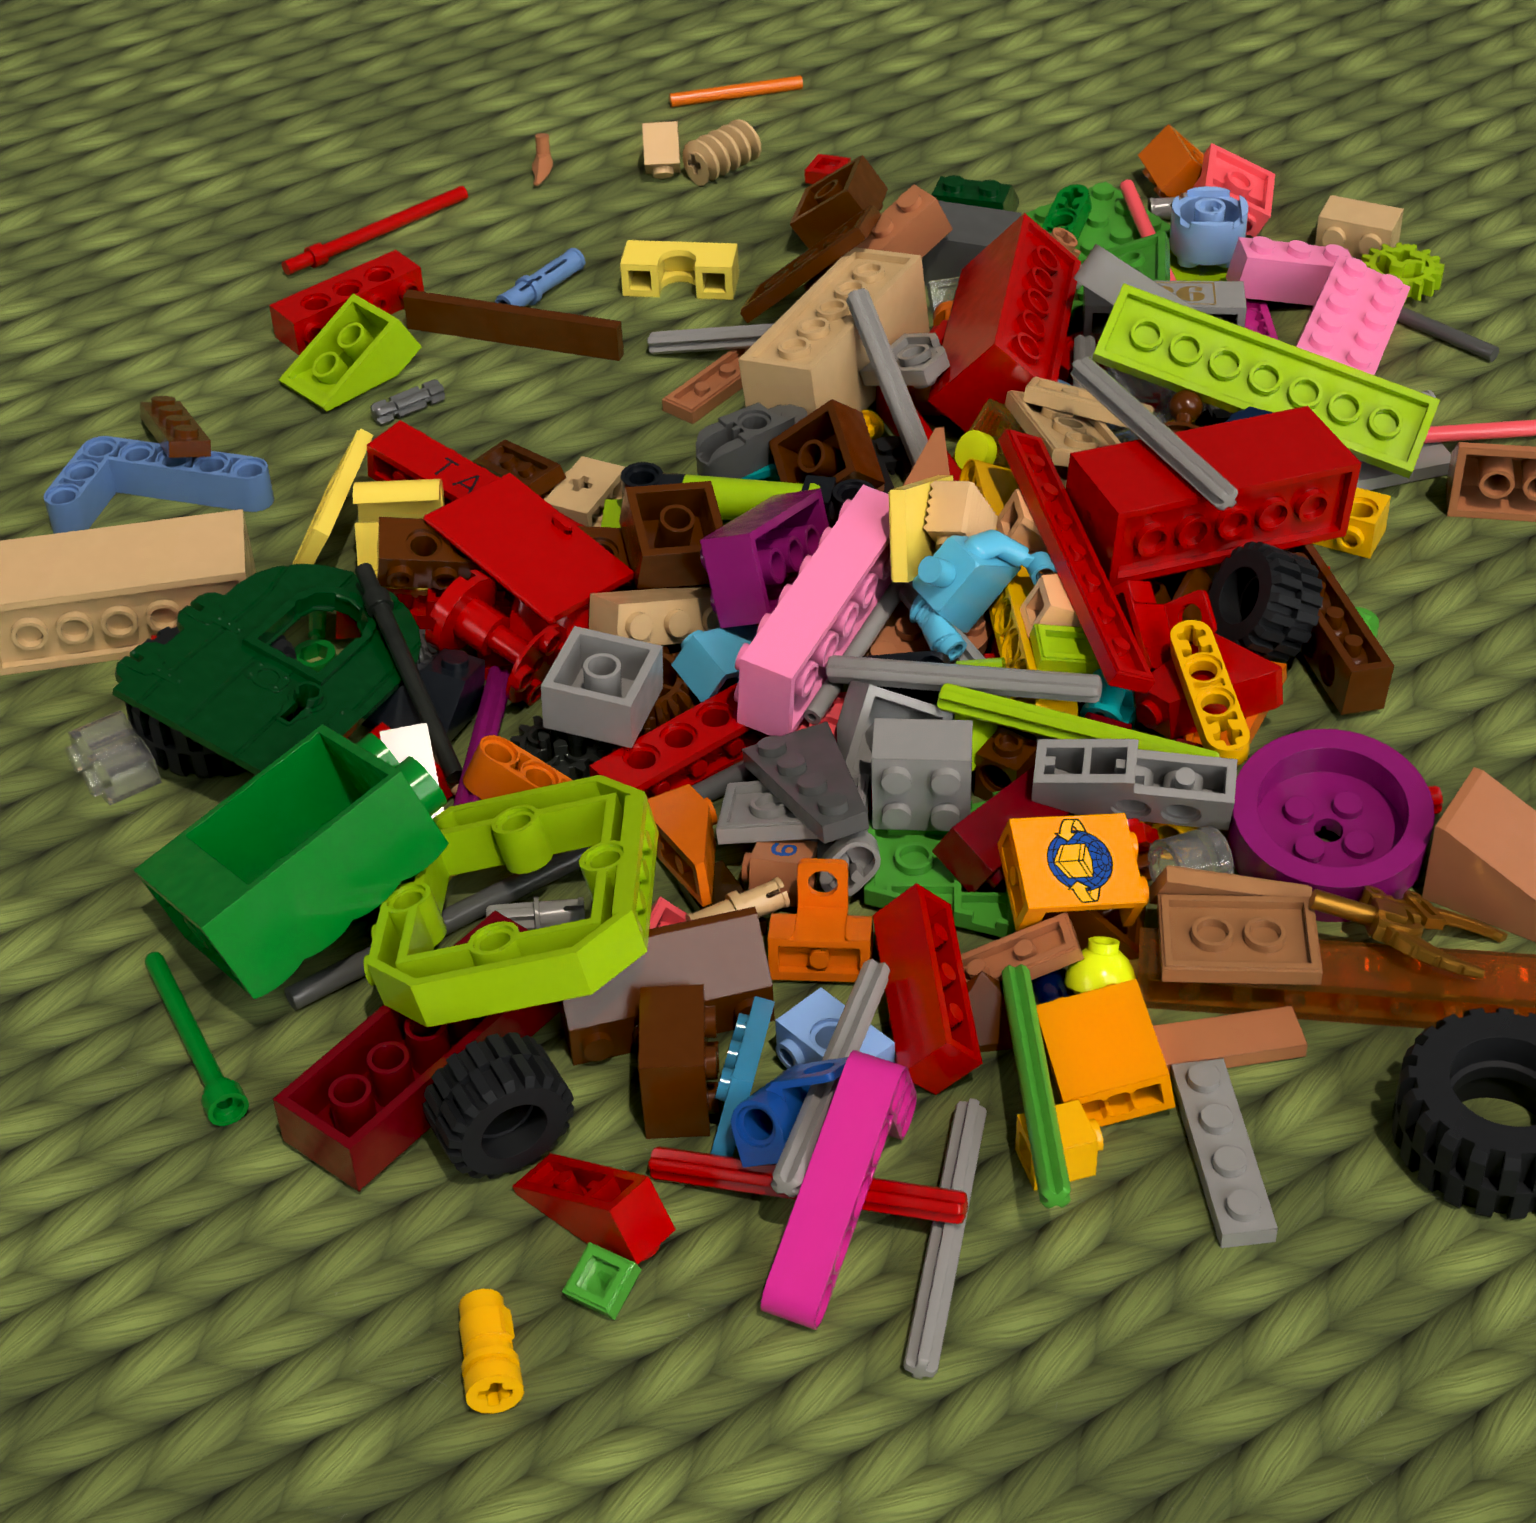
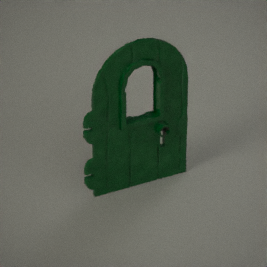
(235, 690)

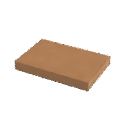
(1238, 939)

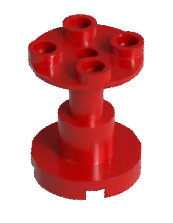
(468, 617)

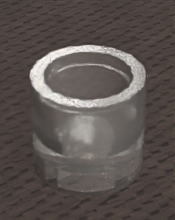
(1196, 849)

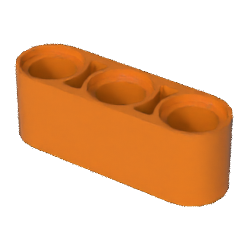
(506, 768)

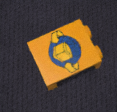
(1071, 867)

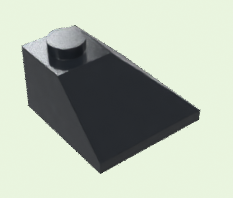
(454, 686)

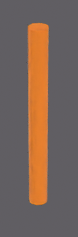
(736, 91)

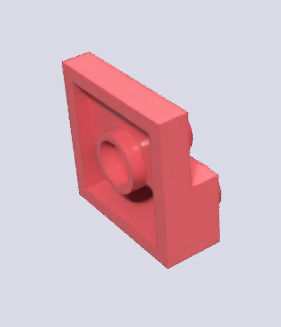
(1242, 178)

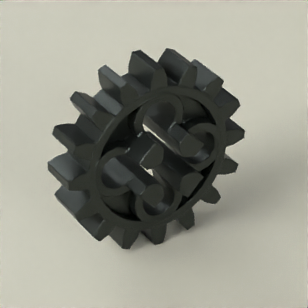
(575, 763)

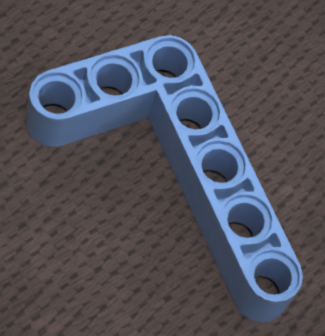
(144, 469)

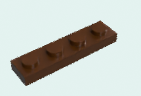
(174, 428)

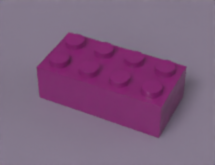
(761, 554)

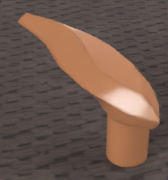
(543, 161)

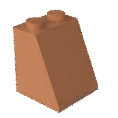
(1486, 857)

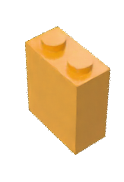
(1106, 1053)

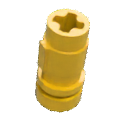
(489, 1364)

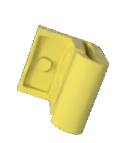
(393, 500)

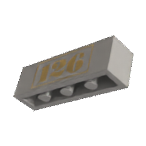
(1216, 298)

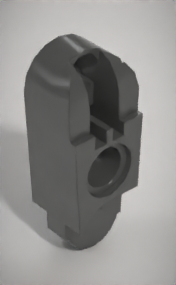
(741, 440)

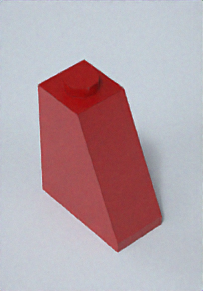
(1254, 680)

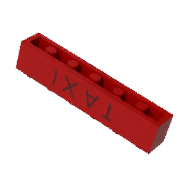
(413, 455)

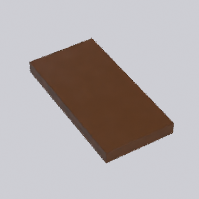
(810, 263)

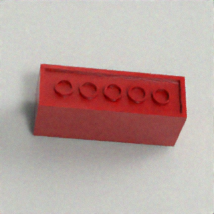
(1006, 321)
(1150, 522)

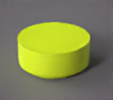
(976, 446)

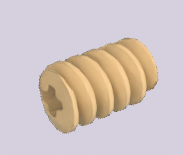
(721, 151)

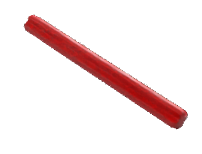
(728, 1174)

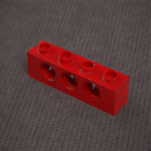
(378, 281)
(683, 748)

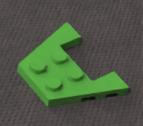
(910, 860)

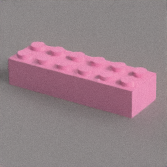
(1354, 315)
(815, 617)

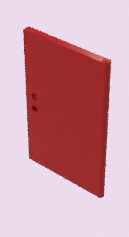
(529, 547)

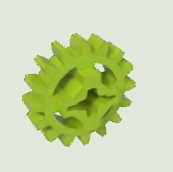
(1410, 265)

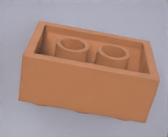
(1492, 482)

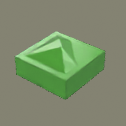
(601, 1280)

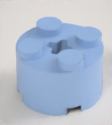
(1207, 226)

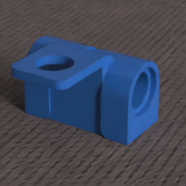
(768, 1115)

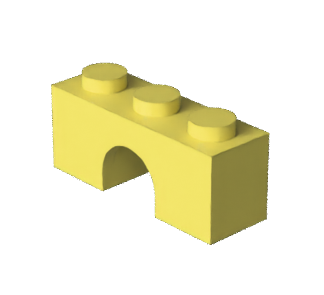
(654, 264)

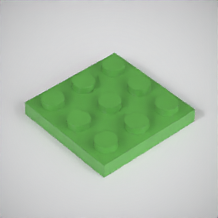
(1108, 222)
(1147, 255)

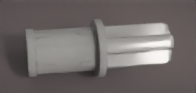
(541, 913)

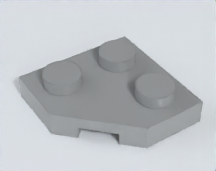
(918, 358)

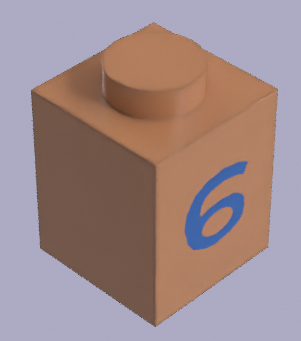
(778, 860)

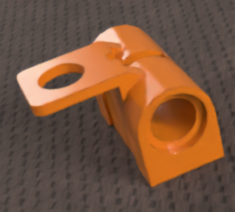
(821, 937)

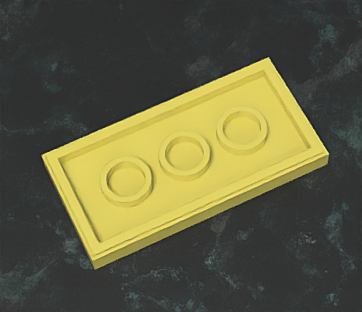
(333, 499)

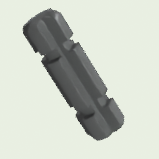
(407, 402)

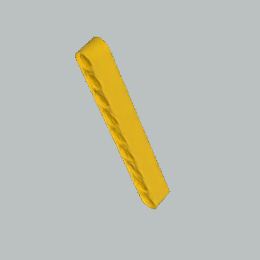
(1013, 644)

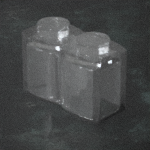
(112, 758)

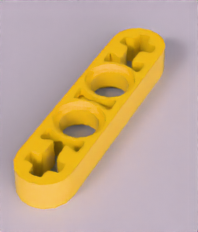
(1212, 691)

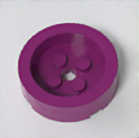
(1349, 787)

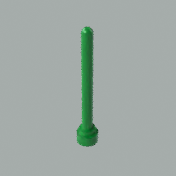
(222, 1097)

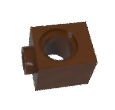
(1002, 761)

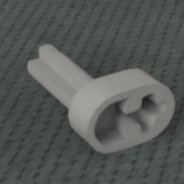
(863, 860)

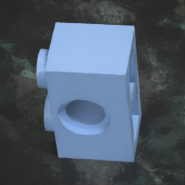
(808, 1028)

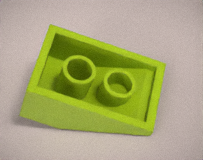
(351, 355)

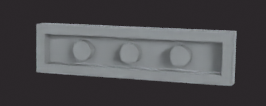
(1223, 1154)

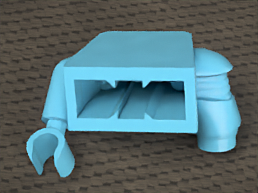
(964, 582)

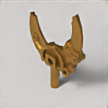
(1402, 924)

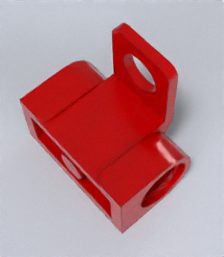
(1153, 621)

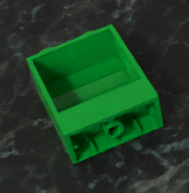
(297, 855)

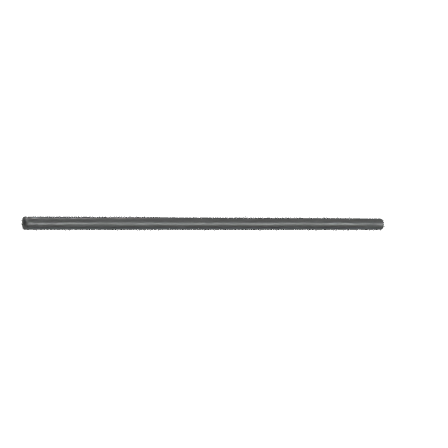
(474, 907)

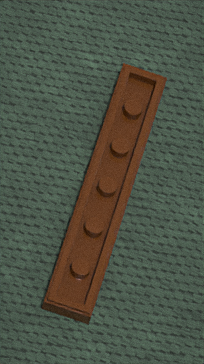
(514, 325)

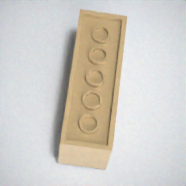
(815, 345)
(111, 587)

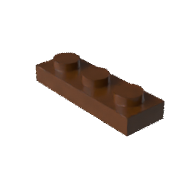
(530, 468)

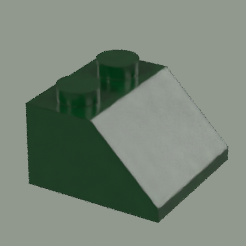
(976, 193)

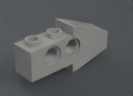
(1143, 784)

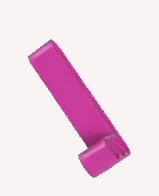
(867, 1107)

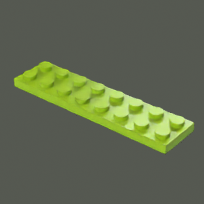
(1244, 368)

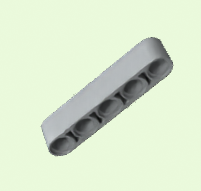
(1106, 274)

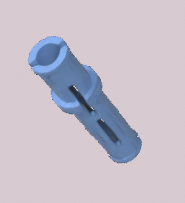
(529, 289)

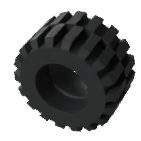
(1266, 600)
(498, 1105)

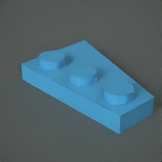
(740, 1069)

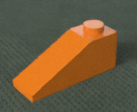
(687, 839)

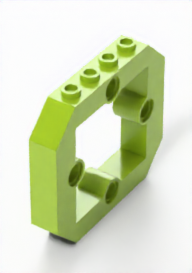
(499, 963)

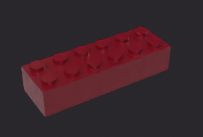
(368, 1091)

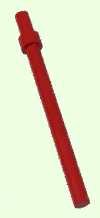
(320, 253)

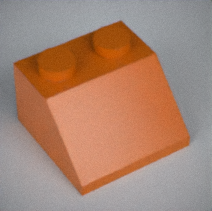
(1171, 163)

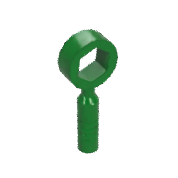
(316, 645)

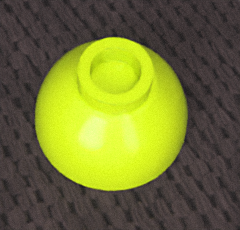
(1101, 966)

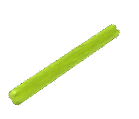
(1049, 722)

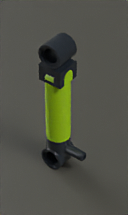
(740, 495)

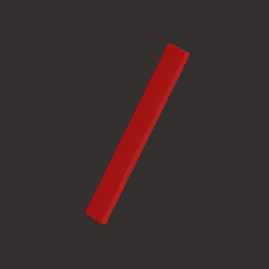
(1076, 563)

